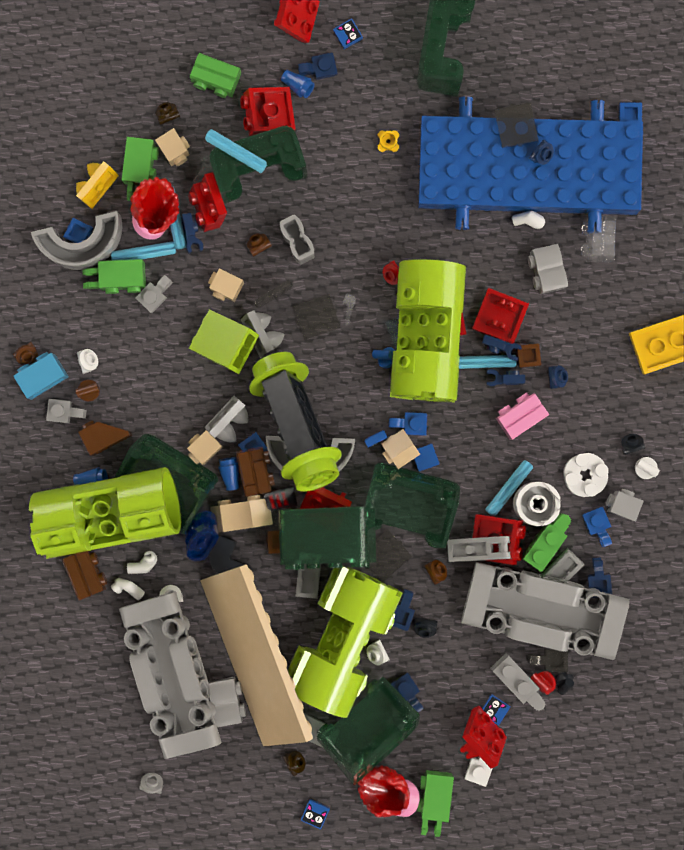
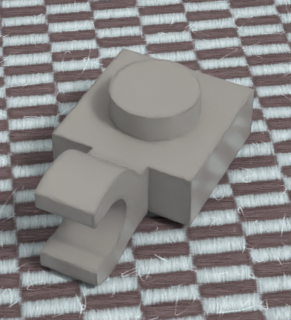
(152, 296)
(62, 411)

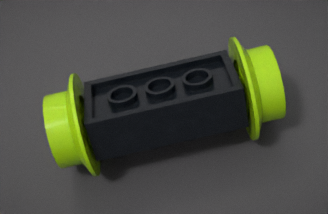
(281, 383)

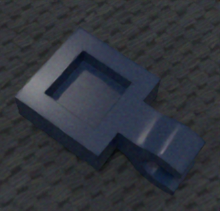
(322, 66)
(190, 227)
(495, 345)
(510, 378)
(599, 579)
(403, 612)
(408, 689)

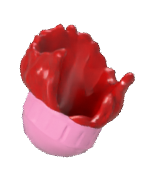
(154, 207)
(388, 793)

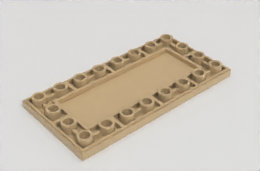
(256, 657)

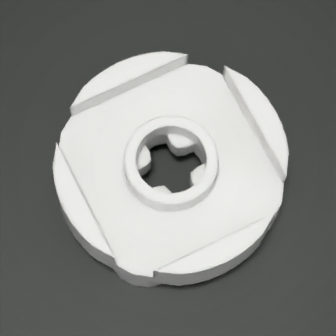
(598, 474)

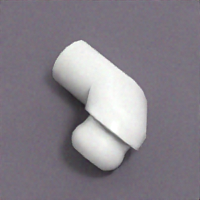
(530, 218)
(144, 565)
(128, 586)

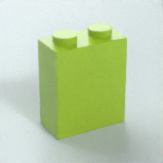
(224, 341)

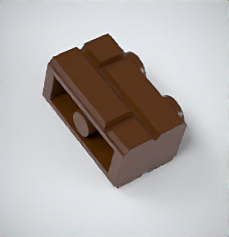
(254, 471)
(84, 574)

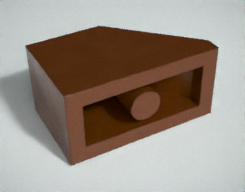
(101, 436)

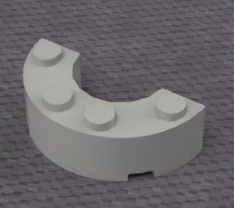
(86, 253)
(277, 447)

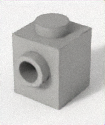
(624, 504)

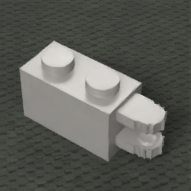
(518, 682)

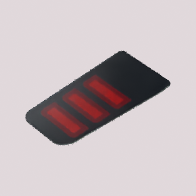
(281, 499)

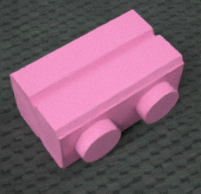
(522, 415)

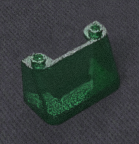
(191, 480)
(413, 502)
(369, 731)

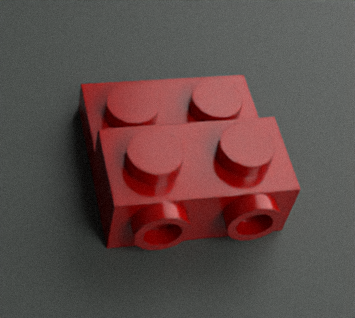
(267, 109)
(208, 203)
(495, 527)

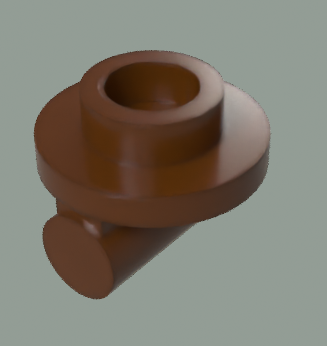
(258, 243)
(26, 354)
(88, 390)
(436, 571)

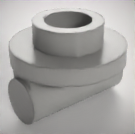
(151, 783)

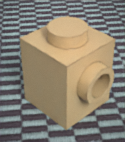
(173, 147)
(225, 285)
(203, 447)
(399, 449)

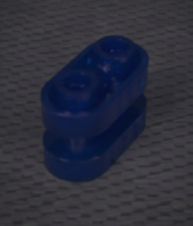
(201, 536)

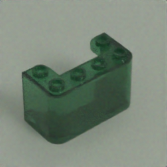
(437, 72)
(273, 146)
(327, 537)

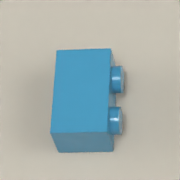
(40, 376)

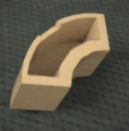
(242, 514)

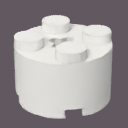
(549, 503)

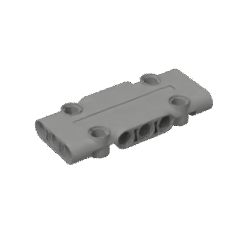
(545, 611)
(170, 675)

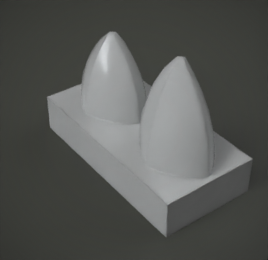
(267, 340)
(220, 424)

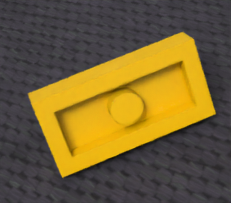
(101, 179)

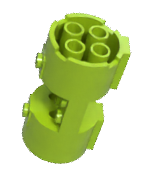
(428, 330)
(105, 513)
(329, 674)

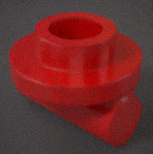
(390, 273)
(544, 681)

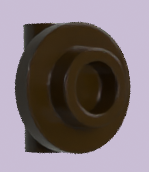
(166, 112)
(295, 762)

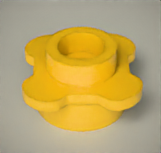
(392, 136)

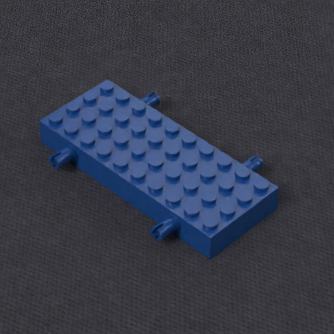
(591, 170)

